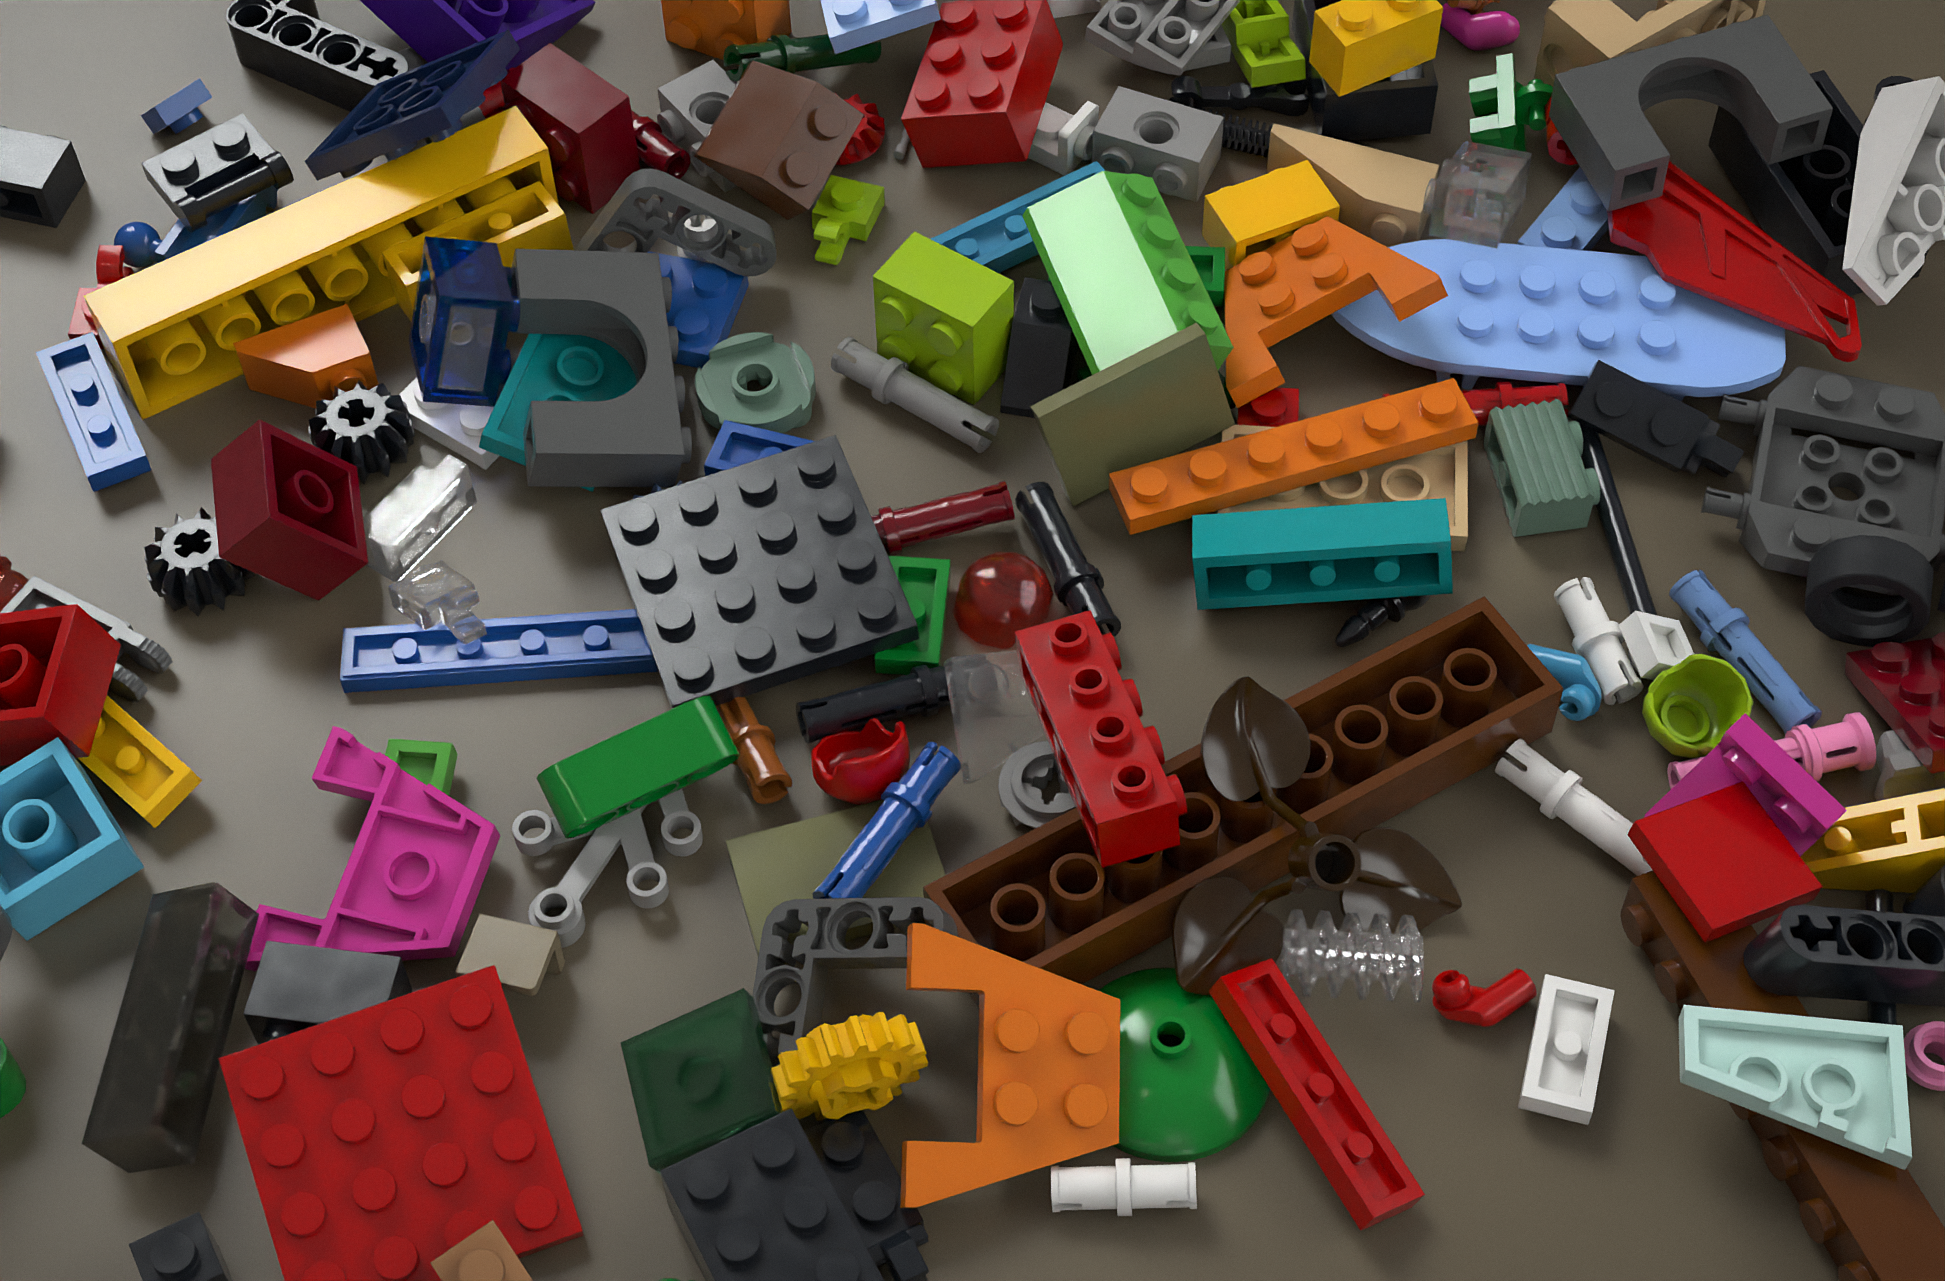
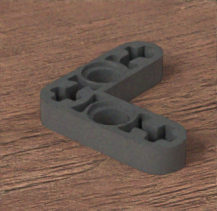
(651, 221)
(826, 949)

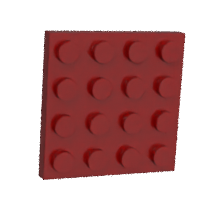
(399, 1136)

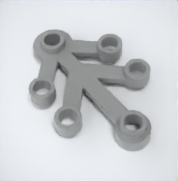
(595, 856)

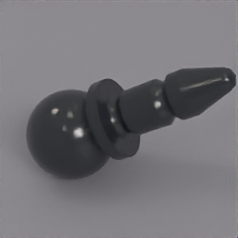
(1374, 614)

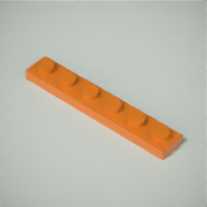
(1292, 456)

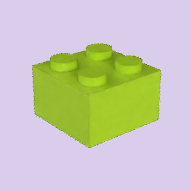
(944, 317)

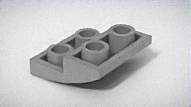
(1157, 32)

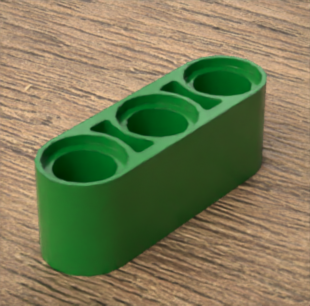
(637, 766)

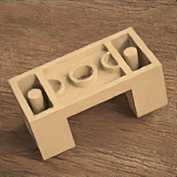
(1598, 30)

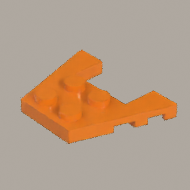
(1304, 282)
(1042, 1068)

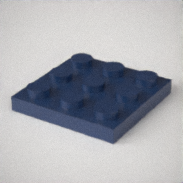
(414, 107)

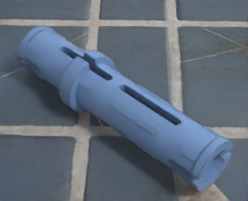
(1728, 633)

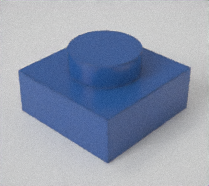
(179, 109)

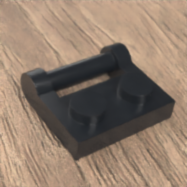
(216, 171)

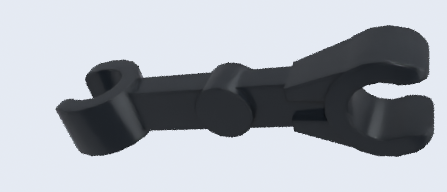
(1282, 97)

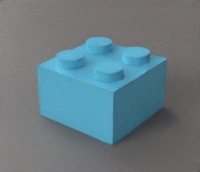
(56, 840)

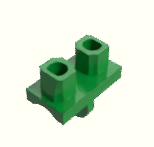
(1515, 106)

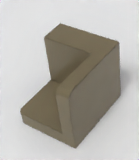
(516, 949)

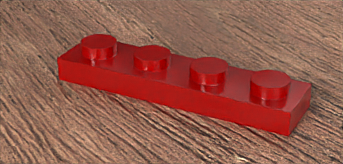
(1316, 1093)

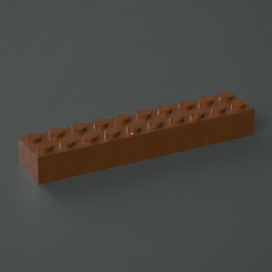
(1379, 745)

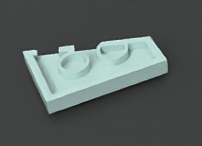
(1805, 1071)

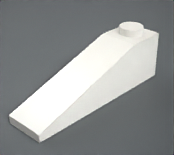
(1897, 188)

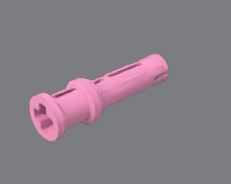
(1815, 749)

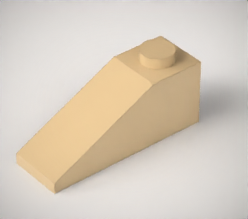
(1375, 189)

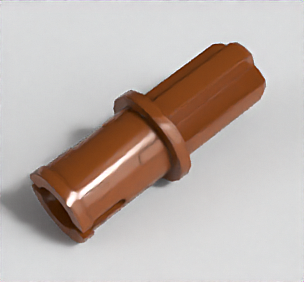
(757, 757)

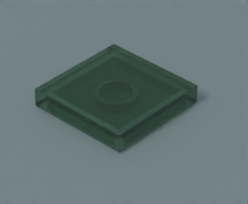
(700, 1079)

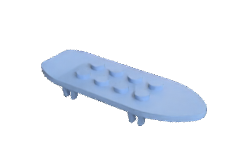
(1561, 311)

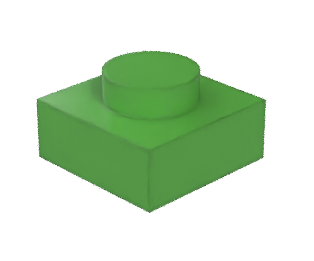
(425, 760)

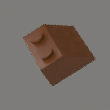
(779, 137)

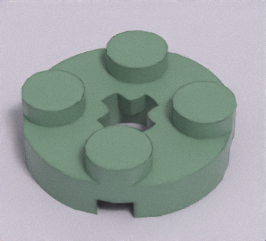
(753, 356)

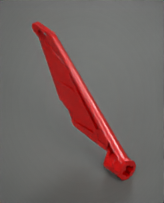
(1727, 258)

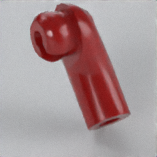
(1477, 1005)

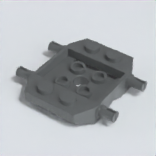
(1789, 492)

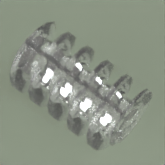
(1353, 954)

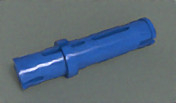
(903, 810)

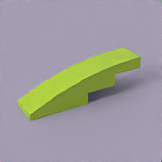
(1263, 43)

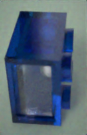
(462, 322)

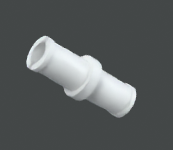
(1598, 640)
(1123, 1187)

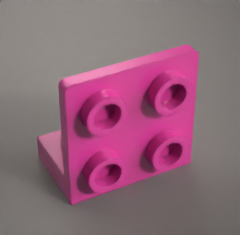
(1777, 781)

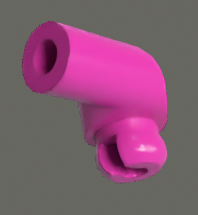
(1480, 30)

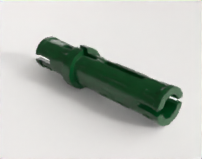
(796, 54)

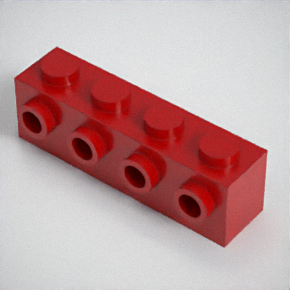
(1099, 738)

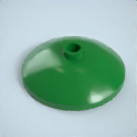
(1187, 1096)

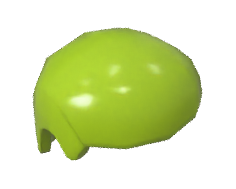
(1695, 704)

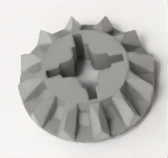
(1021, 784)

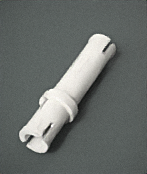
(1566, 798)

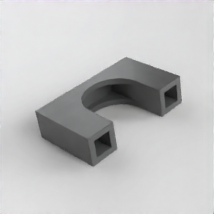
(1737, 67)
(625, 305)

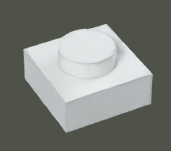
(1654, 643)

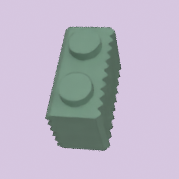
(1540, 468)

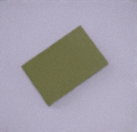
(1134, 413)
(798, 856)

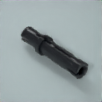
(1076, 581)
(850, 710)

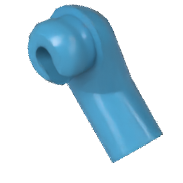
(1581, 690)

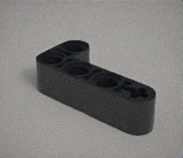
(309, 54)
(1857, 951)

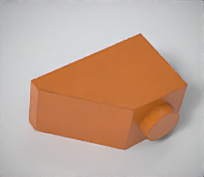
(308, 358)

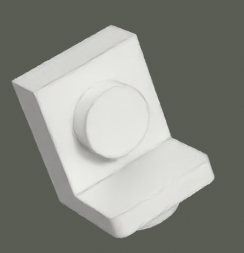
(1064, 138)

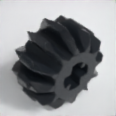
(364, 428)
(188, 568)

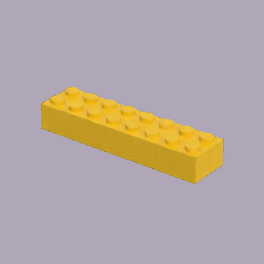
(177, 321)

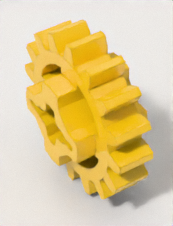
(849, 1066)

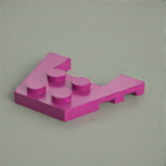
(409, 869)

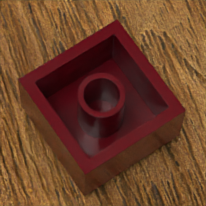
(580, 122)
(288, 511)

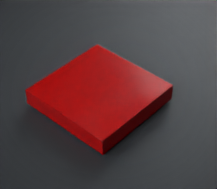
(1724, 861)

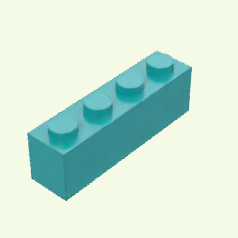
(1322, 554)

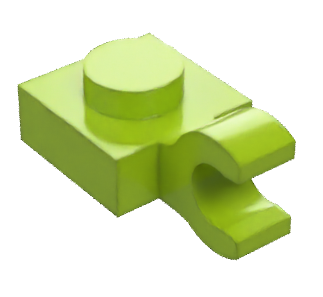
(844, 212)

